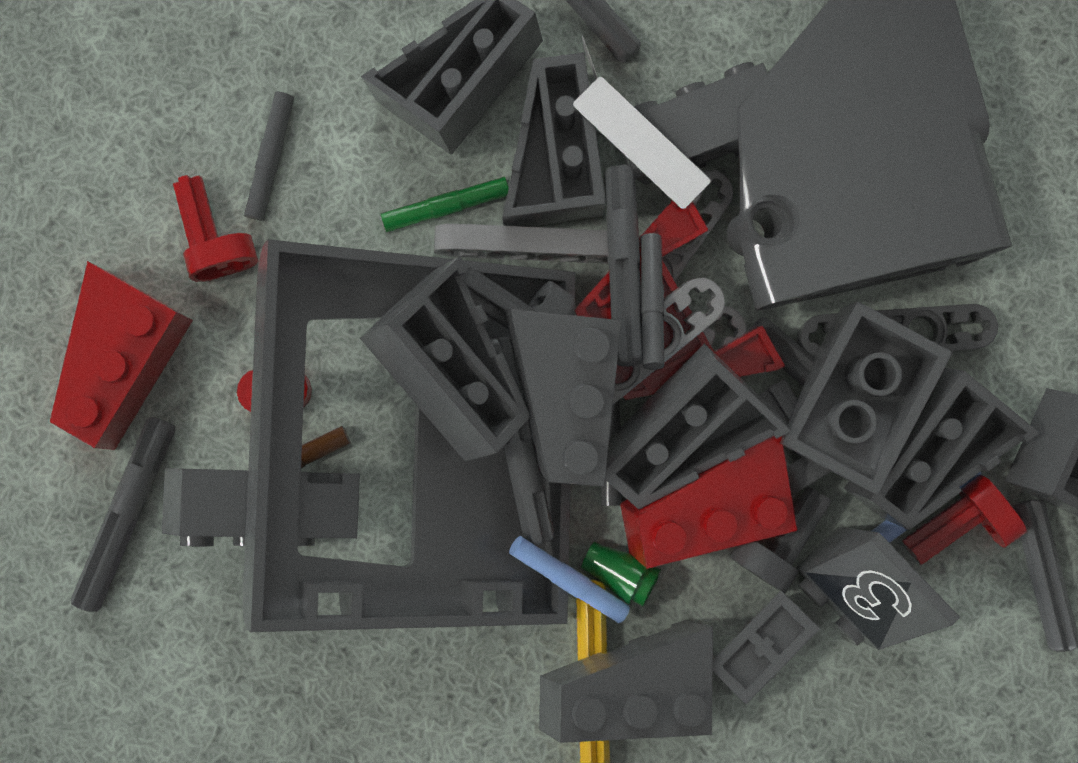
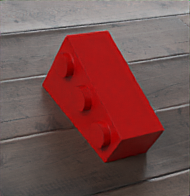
(113, 357)
(718, 511)

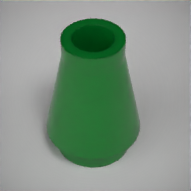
(621, 573)

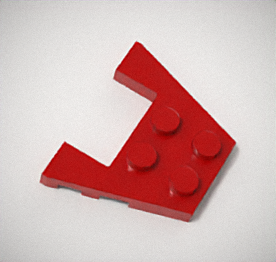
(744, 355)

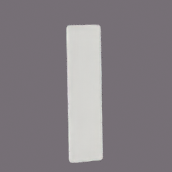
(641, 142)

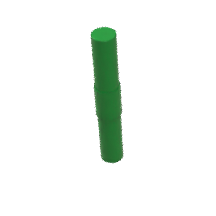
(445, 204)

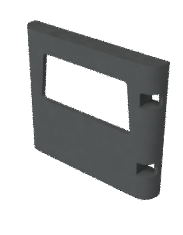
(459, 507)

